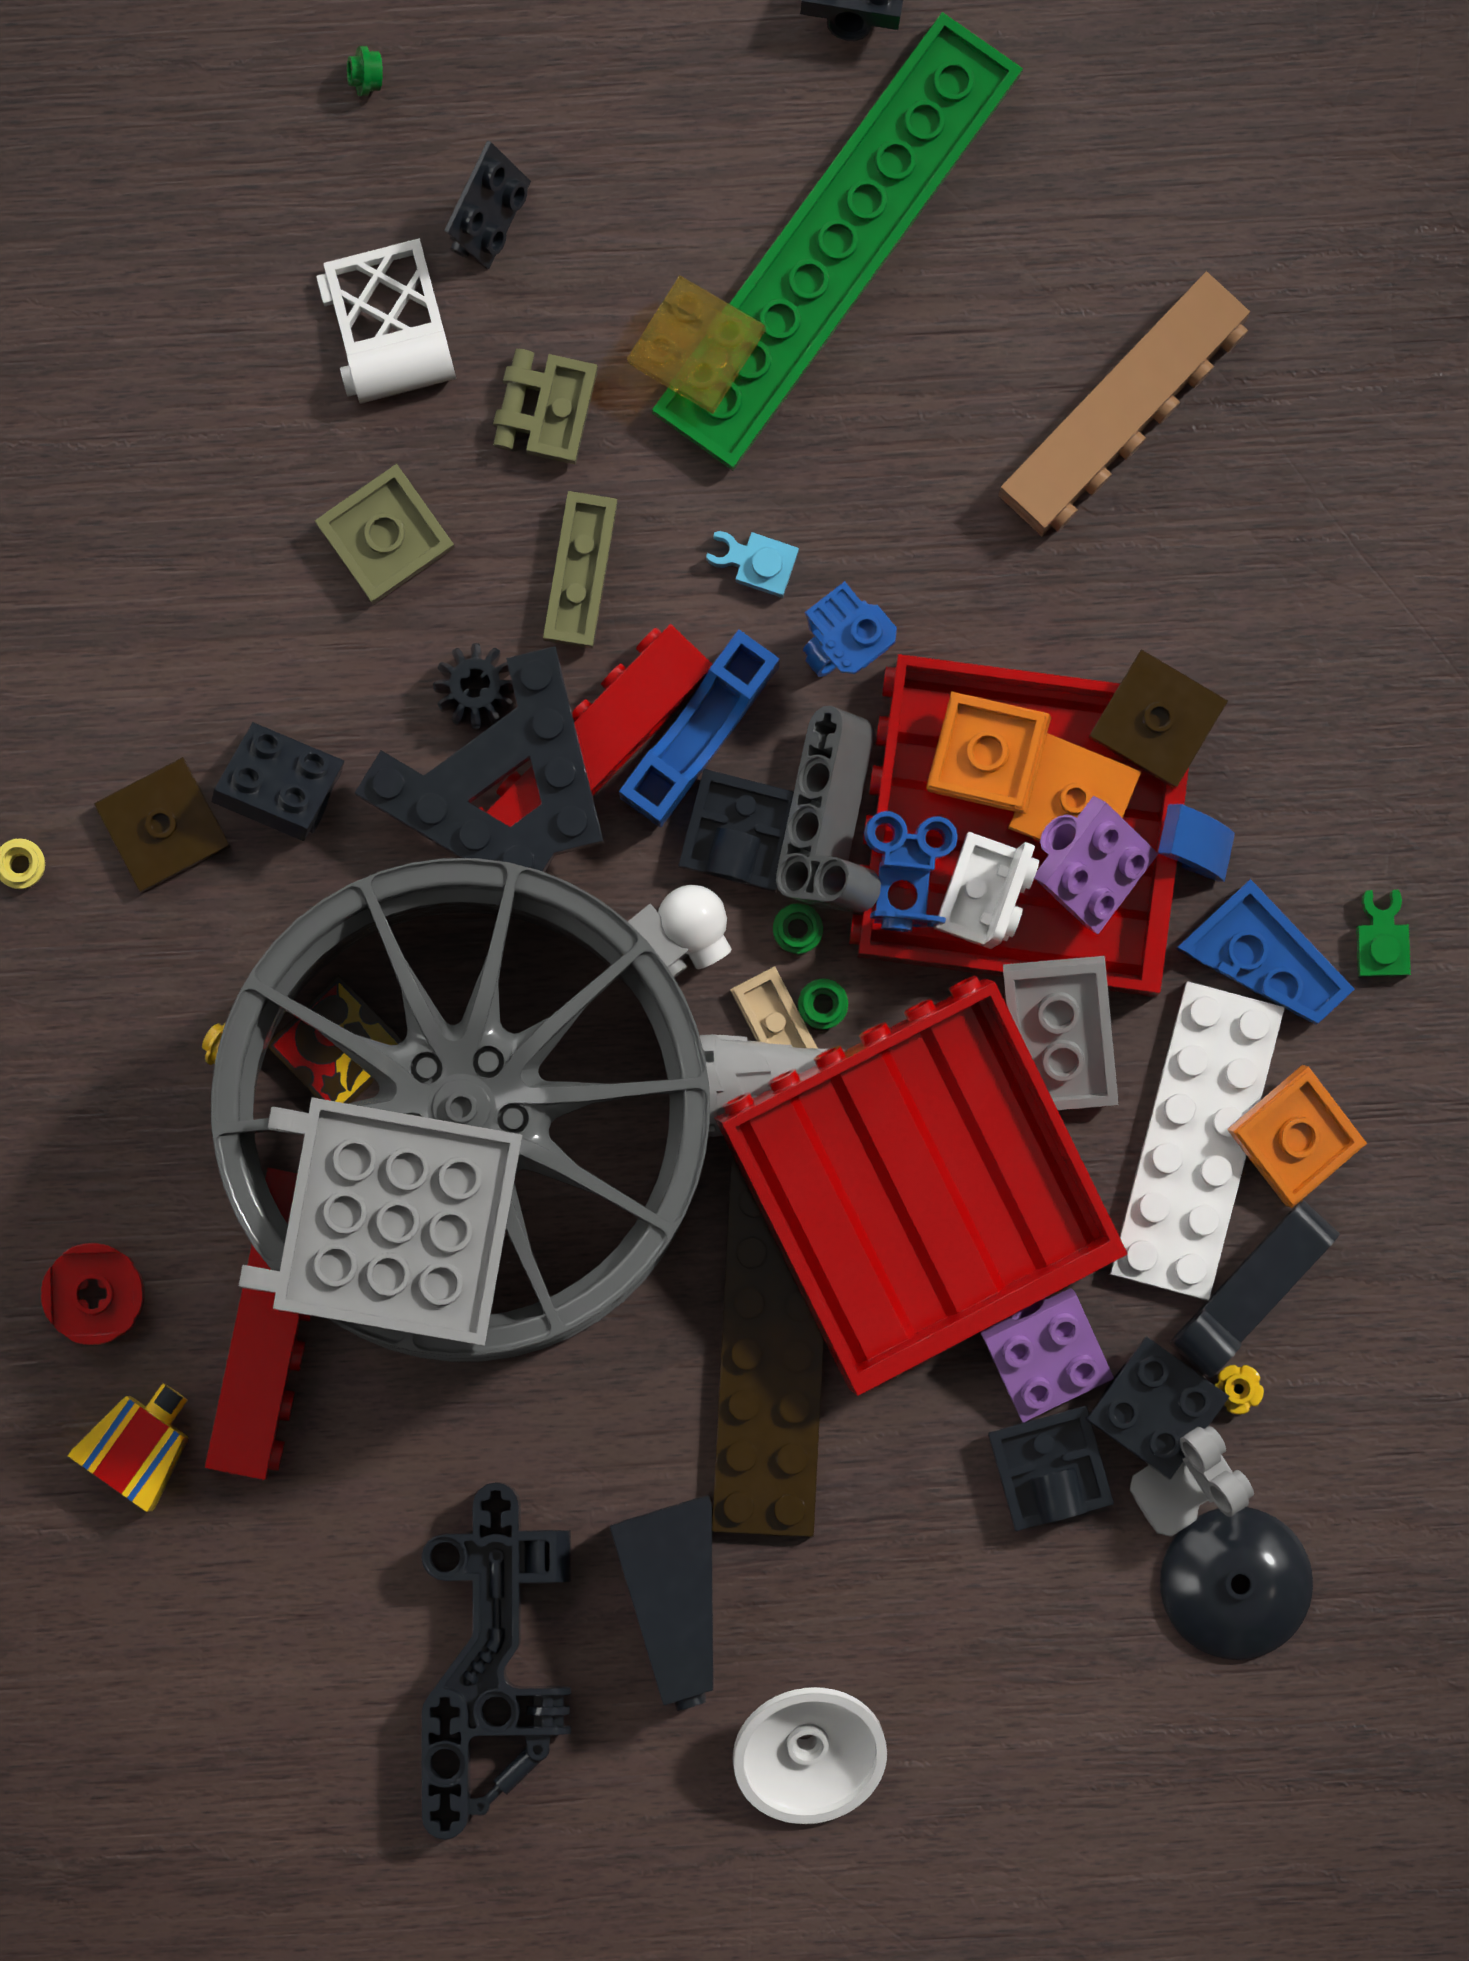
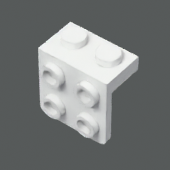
(985, 890)

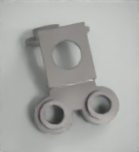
(1200, 1478)

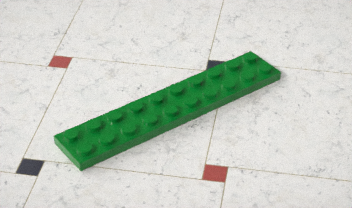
(850, 228)

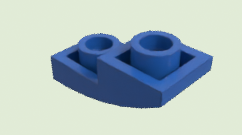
(1196, 841)

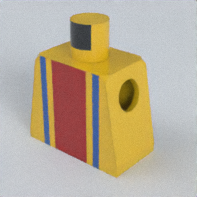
(136, 1447)

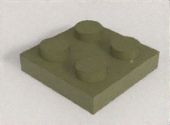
(384, 534)

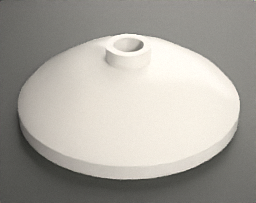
(813, 1776)

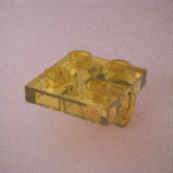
(696, 344)

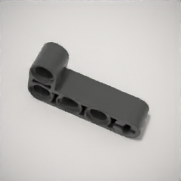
(825, 814)

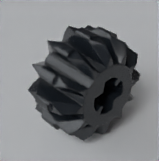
(463, 675)

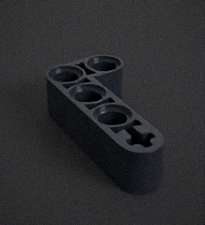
(1254, 1289)

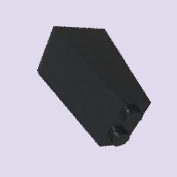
(671, 1588)

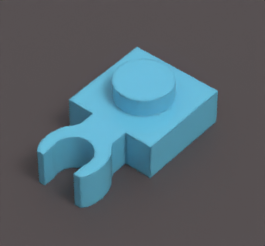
(761, 564)

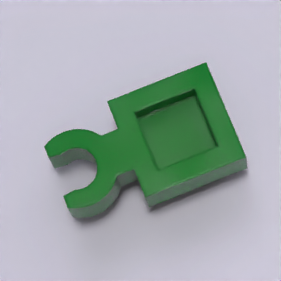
(1382, 946)

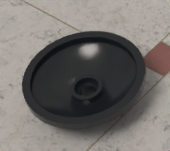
(1199, 1577)

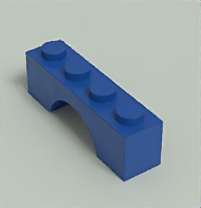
(700, 729)

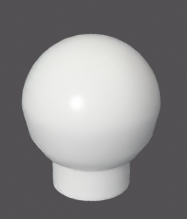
(696, 921)

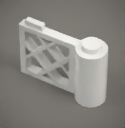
(394, 360)

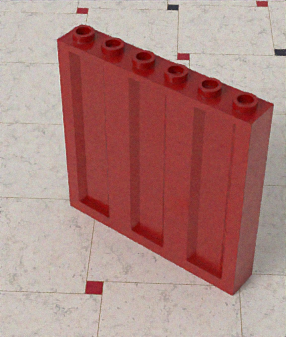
(1136, 932)
(920, 1184)

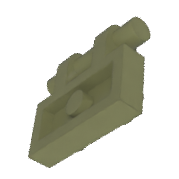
(560, 409)

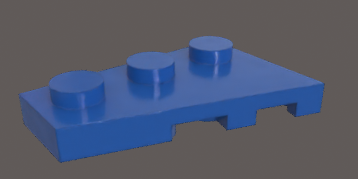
(1267, 954)

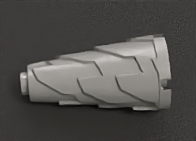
(745, 1067)

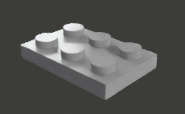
(1066, 1027)

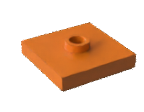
(988, 752)
(1068, 781)
(1297, 1136)

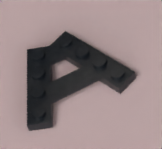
(536, 730)

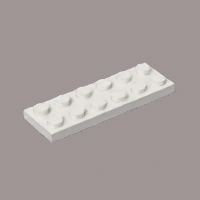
(1188, 1156)

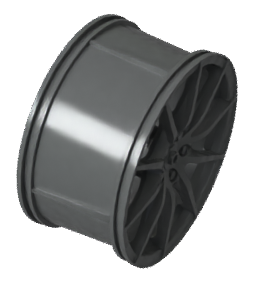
(474, 1075)

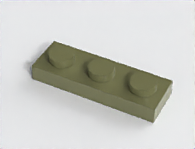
(580, 569)

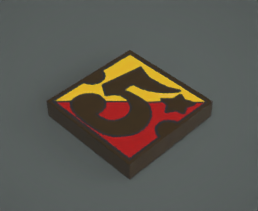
(316, 1059)

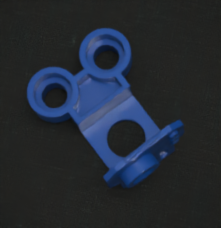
(846, 633)
(911, 860)

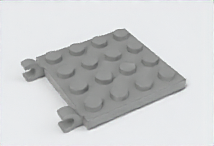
(393, 1221)

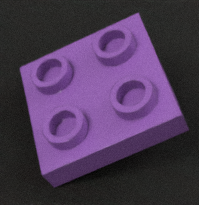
(1092, 862)
(1047, 1354)

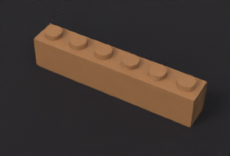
(1124, 404)

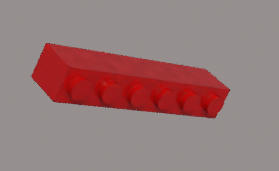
(621, 718)
(258, 1370)

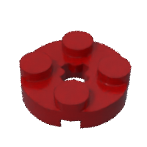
(72, 1273)

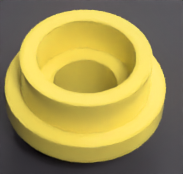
(36, 868)

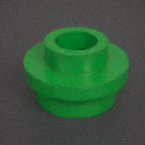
(365, 71)
(809, 917)
(827, 988)

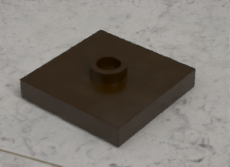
(1158, 719)
(162, 825)

